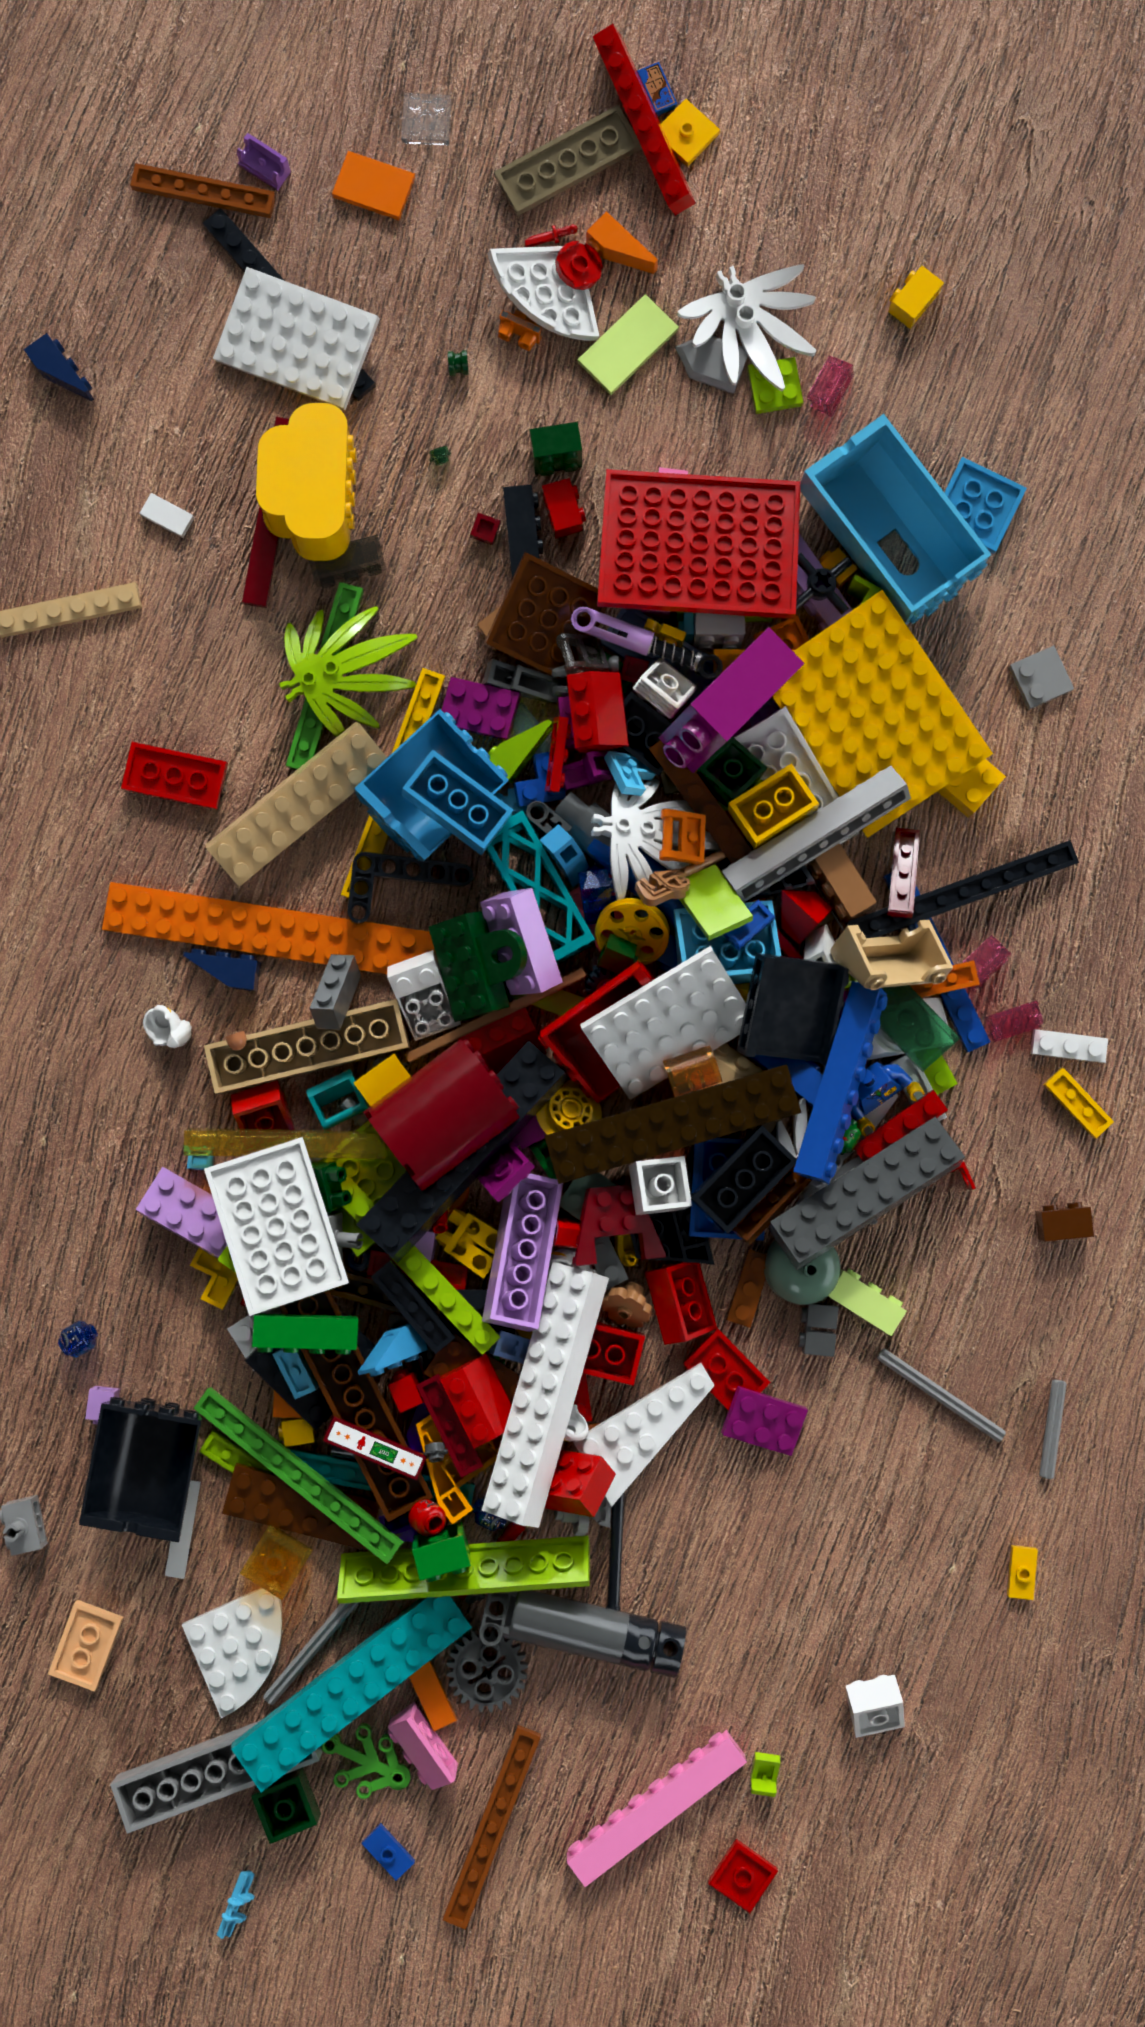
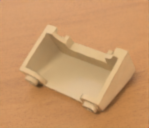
(893, 960)

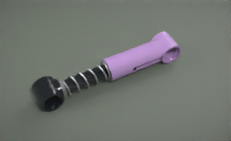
(643, 641)

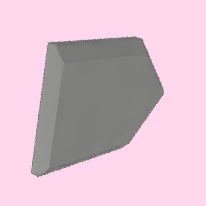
(707, 364)

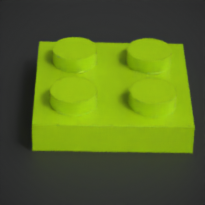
(769, 398)

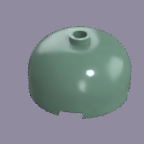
(801, 1286)

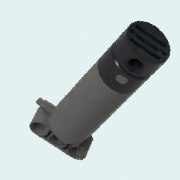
(586, 1630)

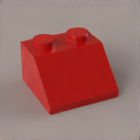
(262, 1108)

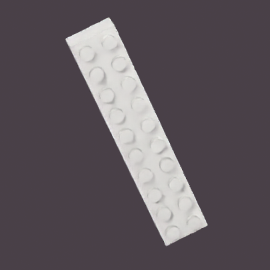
(545, 1395)

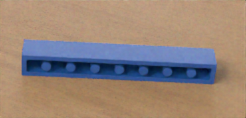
(840, 1083)

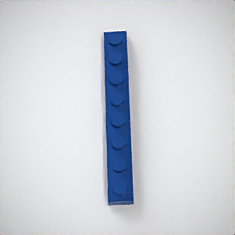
(958, 1003)

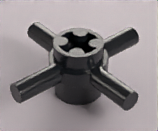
(828, 577)

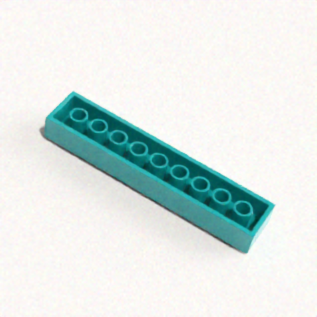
(348, 1688)

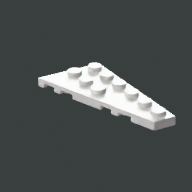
(643, 1428)

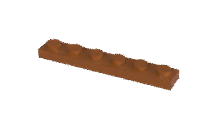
(203, 190)

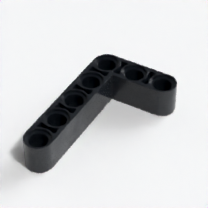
(400, 873)

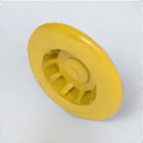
(569, 1109)

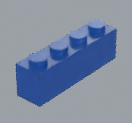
(803, 1074)

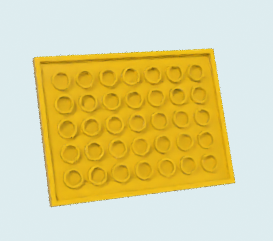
(879, 703)

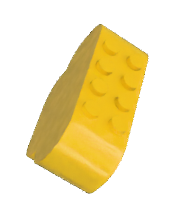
(309, 481)

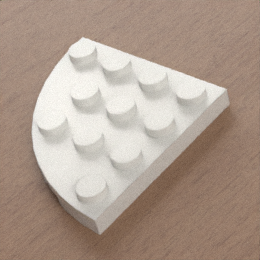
(536, 289)
(237, 1646)

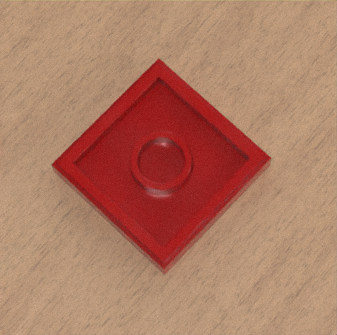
(742, 1876)

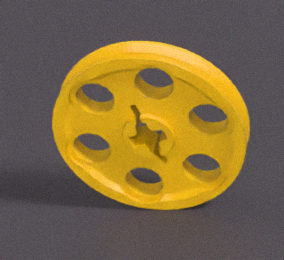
(630, 922)

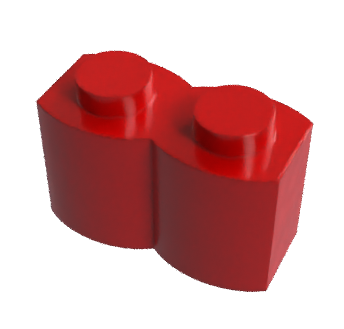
(566, 1232)

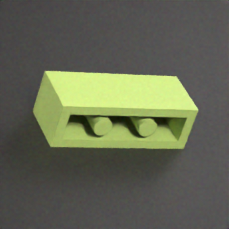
(868, 1302)

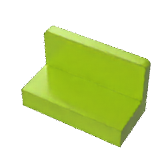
(862, 589)

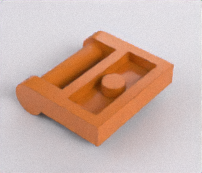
(690, 837)

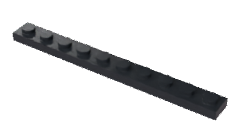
(247, 255)
(971, 889)

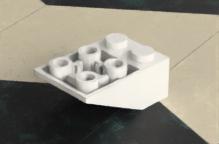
(421, 995)

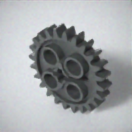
(501, 1686)

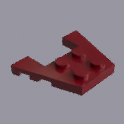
(612, 1213)

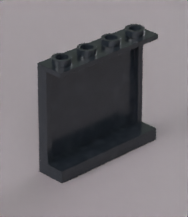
(792, 1008)

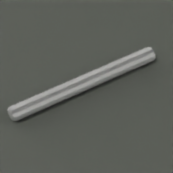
(941, 1395)
(308, 1652)

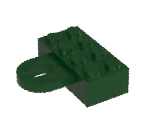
(471, 964)

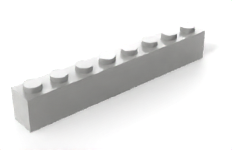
(817, 833)

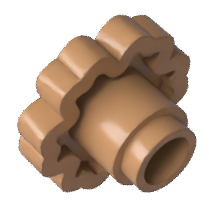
(627, 1305)

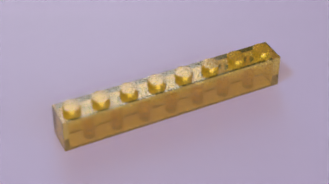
(317, 1142)

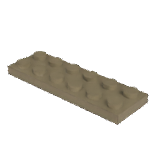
(567, 160)

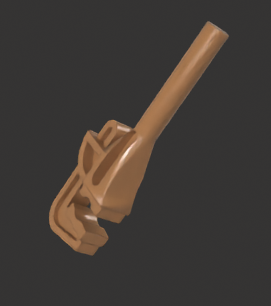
(671, 883)

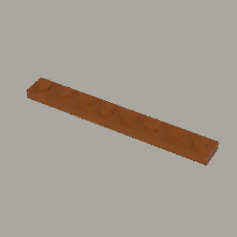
(491, 1827)

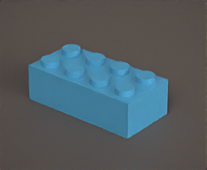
(457, 802)

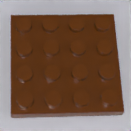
(537, 611)

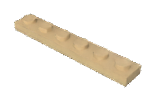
(69, 609)

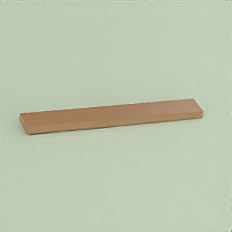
(518, 1004)

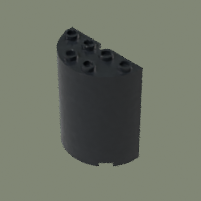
(141, 1468)

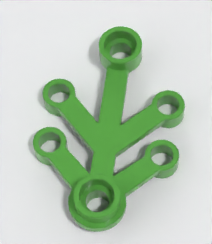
(369, 1763)

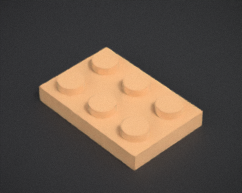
(85, 1645)

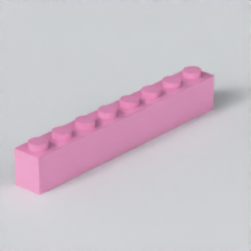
(655, 1807)

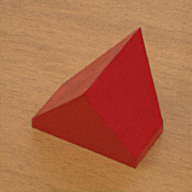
(802, 913)

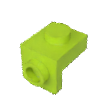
(764, 1774)

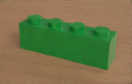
(305, 1332)

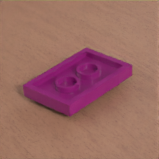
(481, 708)
(505, 1172)
(764, 1421)

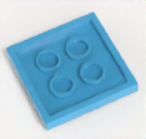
(984, 500)

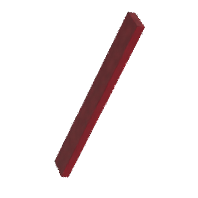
(262, 558)

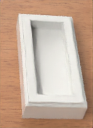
(167, 515)

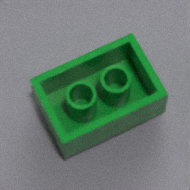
(441, 1553)

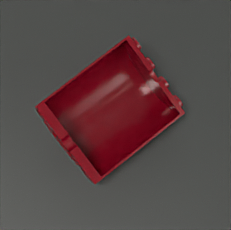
(443, 1113)

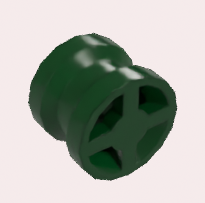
(458, 363)

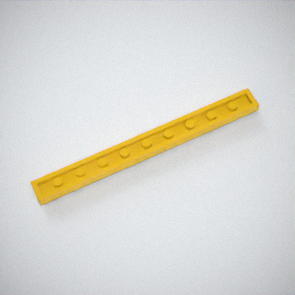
(418, 712)

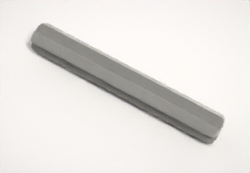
(1052, 1429)

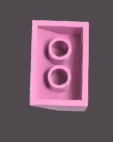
(423, 1747)

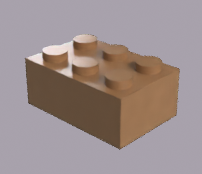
(841, 884)

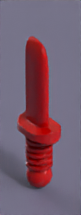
(552, 235)

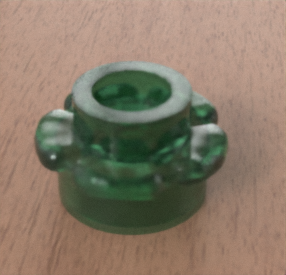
(440, 455)

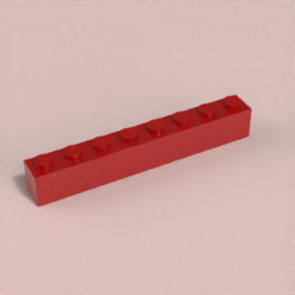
(644, 119)

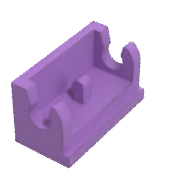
(263, 162)

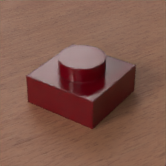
(485, 528)
(633, 668)

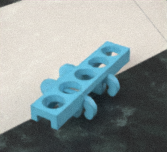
(239, 1897)

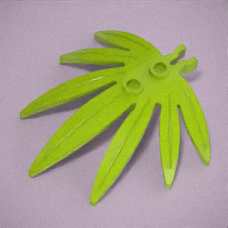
(324, 673)

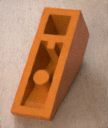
(618, 245)

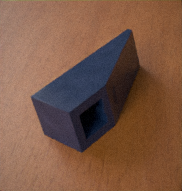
(53, 366)
(234, 972)

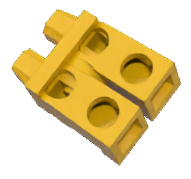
(465, 1242)

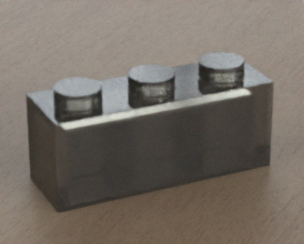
(360, 558)

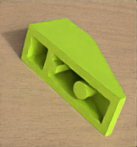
(518, 750)

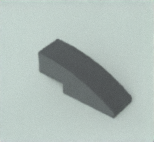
(521, 679)

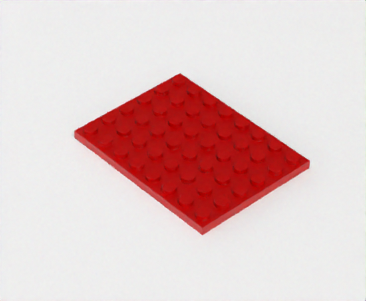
(699, 544)

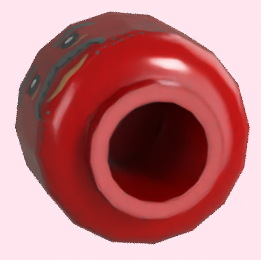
(427, 1518)

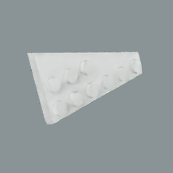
(779, 743)

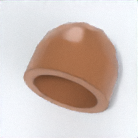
(236, 1041)

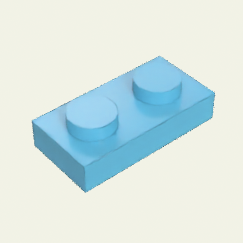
(296, 1372)

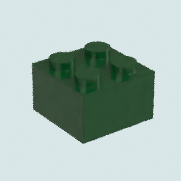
(556, 448)
(286, 1806)

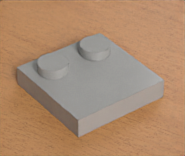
(1041, 677)

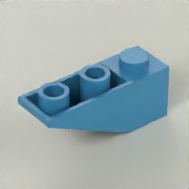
(565, 854)
(392, 1348)

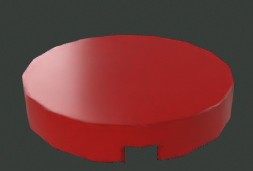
(578, 265)

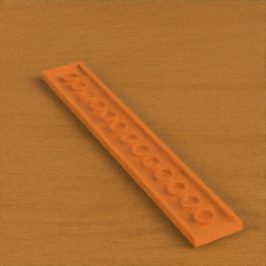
(258, 928)

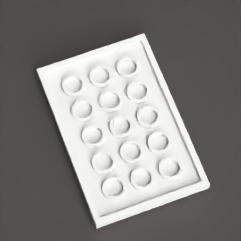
(296, 338)
(667, 1018)
(276, 1226)

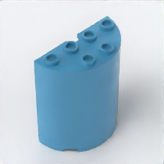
(383, 786)

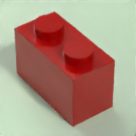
(563, 508)
(404, 1389)

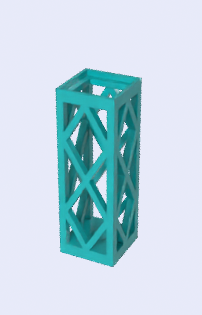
(534, 847)

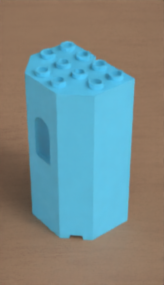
(883, 487)

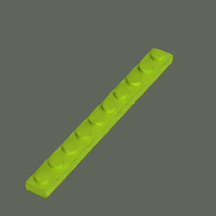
(430, 1280)

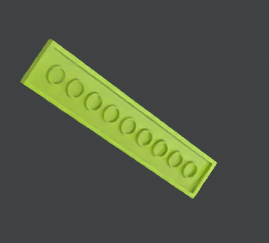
(493, 1569)

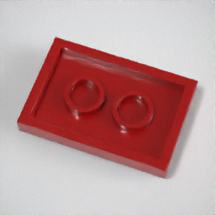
(726, 1367)

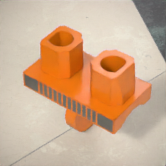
(520, 325)

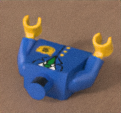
(877, 1087)

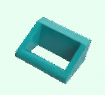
(332, 1090)

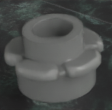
(435, 1451)

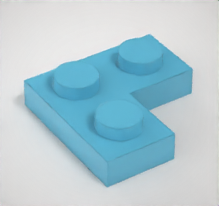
(628, 772)

